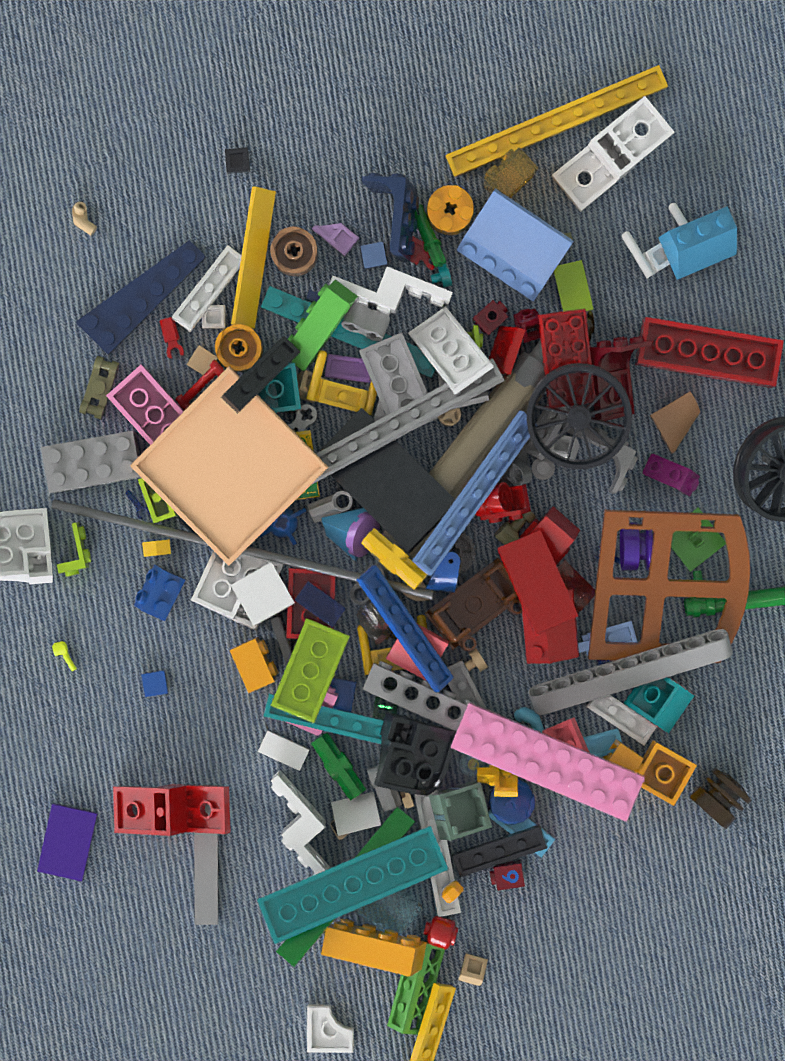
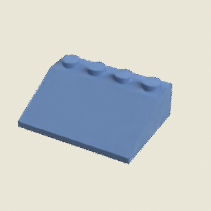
(514, 245)

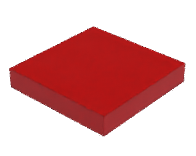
(506, 348)

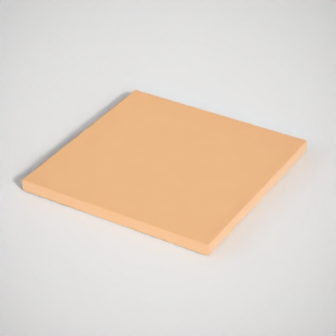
(228, 469)

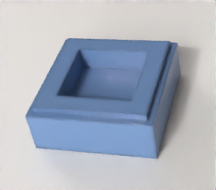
(373, 255)

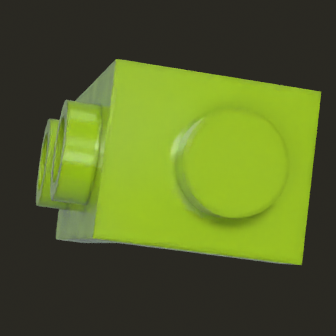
(72, 568)

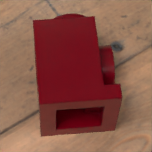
(526, 320)
(484, 323)

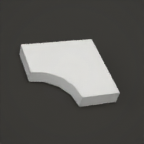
(326, 1033)

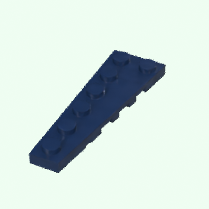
(126, 309)

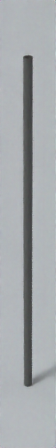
(250, 551)

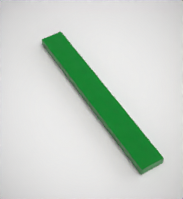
(392, 829)

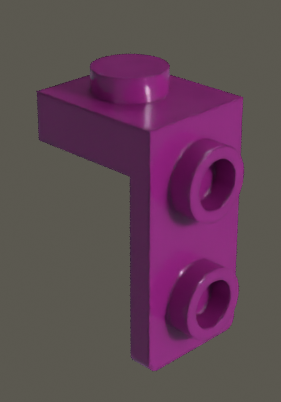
(671, 474)

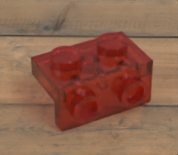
(582, 589)

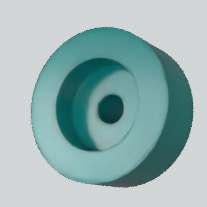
(443, 276)

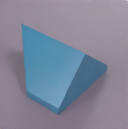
(337, 527)

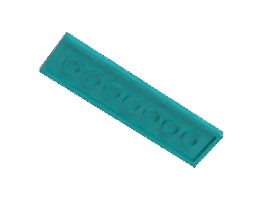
(352, 884)

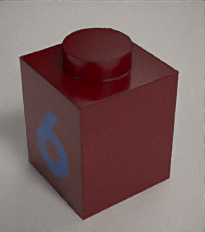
(507, 875)

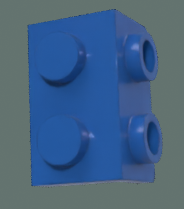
(159, 592)

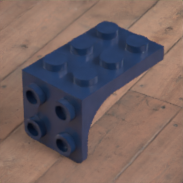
(405, 204)

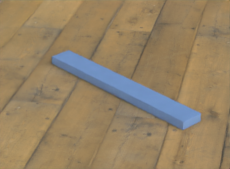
(473, 495)

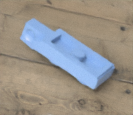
(617, 633)

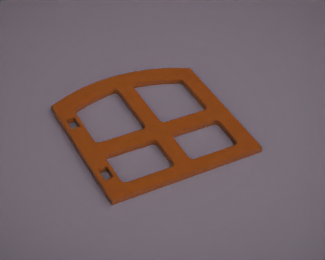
(657, 585)

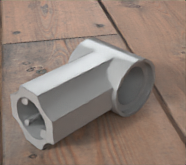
(329, 506)
(388, 798)

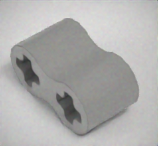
(366, 321)
(299, 423)

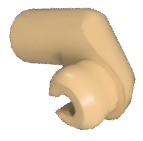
(80, 218)

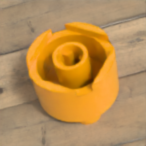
(445, 222)
(232, 337)

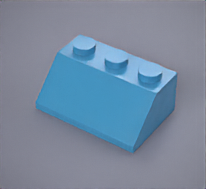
(700, 243)

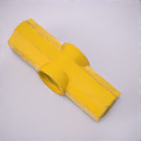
(394, 558)

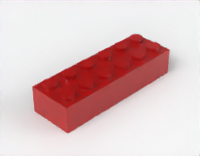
(710, 352)

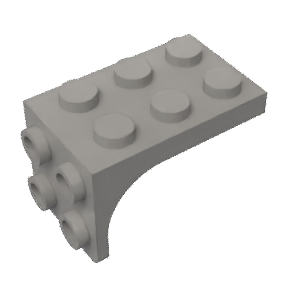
(624, 459)

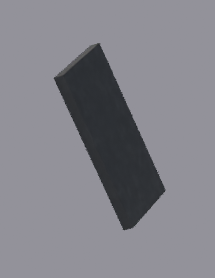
(393, 488)

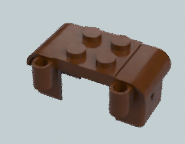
(474, 605)

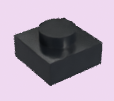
(237, 160)

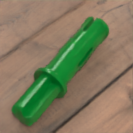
(431, 243)

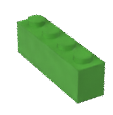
(321, 322)

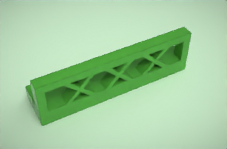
(410, 989)

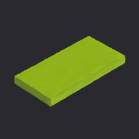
(310, 670)

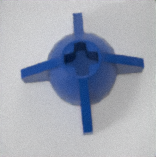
(285, 525)

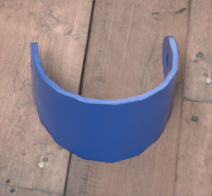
(445, 576)

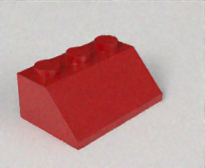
(553, 644)

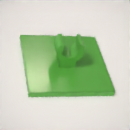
(695, 546)

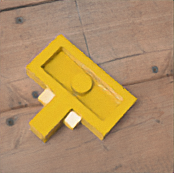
(504, 782)

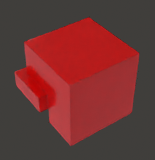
(557, 532)

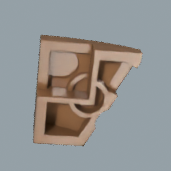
(676, 419)

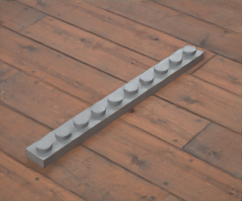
(402, 422)

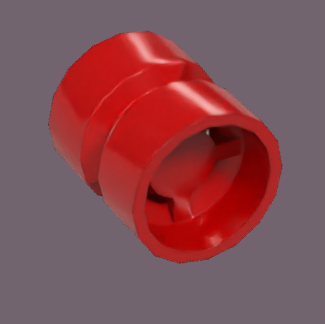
(498, 501)

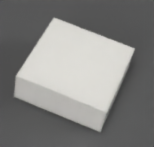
(214, 317)

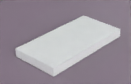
(450, 350)

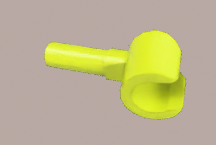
(61, 648)

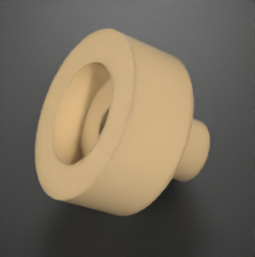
(476, 660)

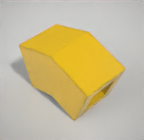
(156, 548)

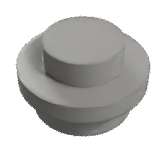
(543, 469)

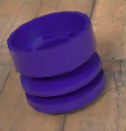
(635, 547)

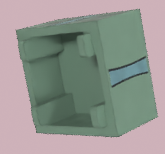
(460, 811)

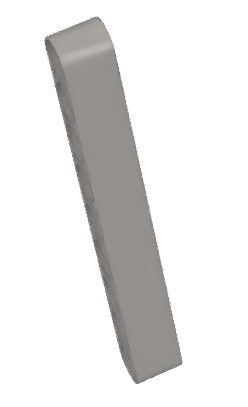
(630, 671)

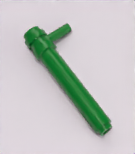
(710, 606)

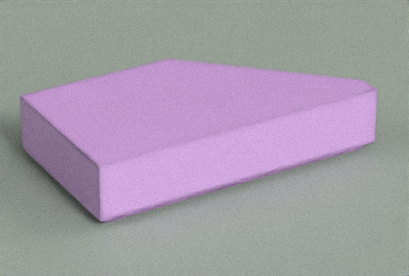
(337, 236)

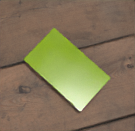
(573, 286)

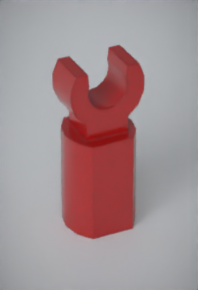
(171, 336)

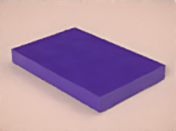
(67, 842)

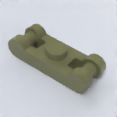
(99, 387)

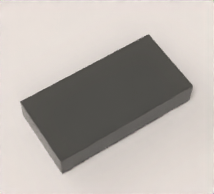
(282, 638)

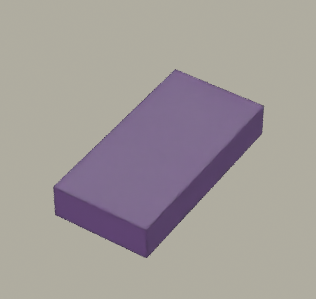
(346, 368)

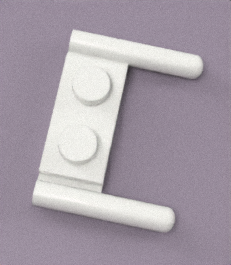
(654, 258)

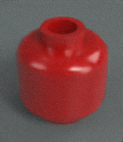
(441, 932)

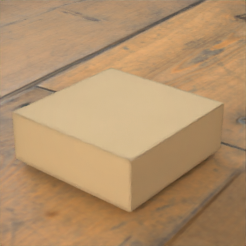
(201, 360)

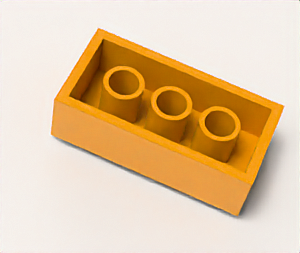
(374, 947)

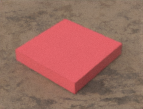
(401, 658)

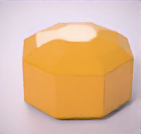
(452, 891)

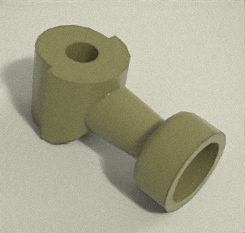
(509, 531)

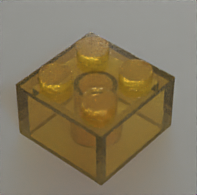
(512, 174)

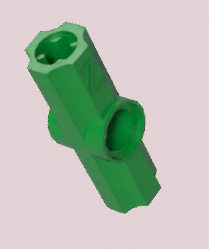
(338, 766)

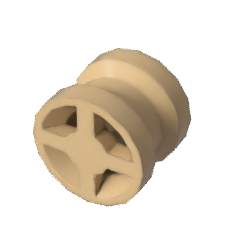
(453, 417)

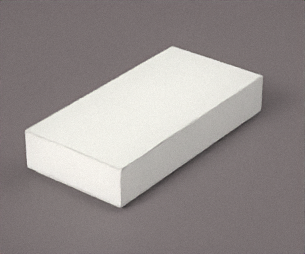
(283, 750)

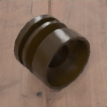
(720, 797)

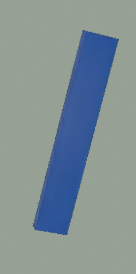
(405, 628)

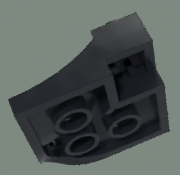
(413, 755)

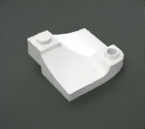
(25, 546)
(215, 587)

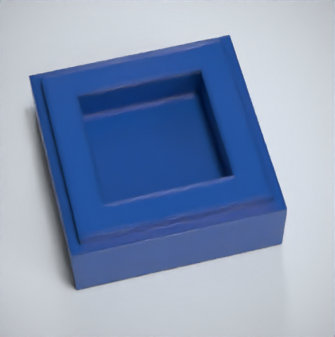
(155, 683)

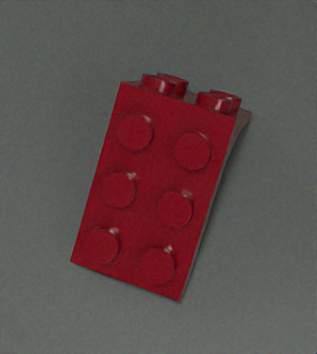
(616, 360)

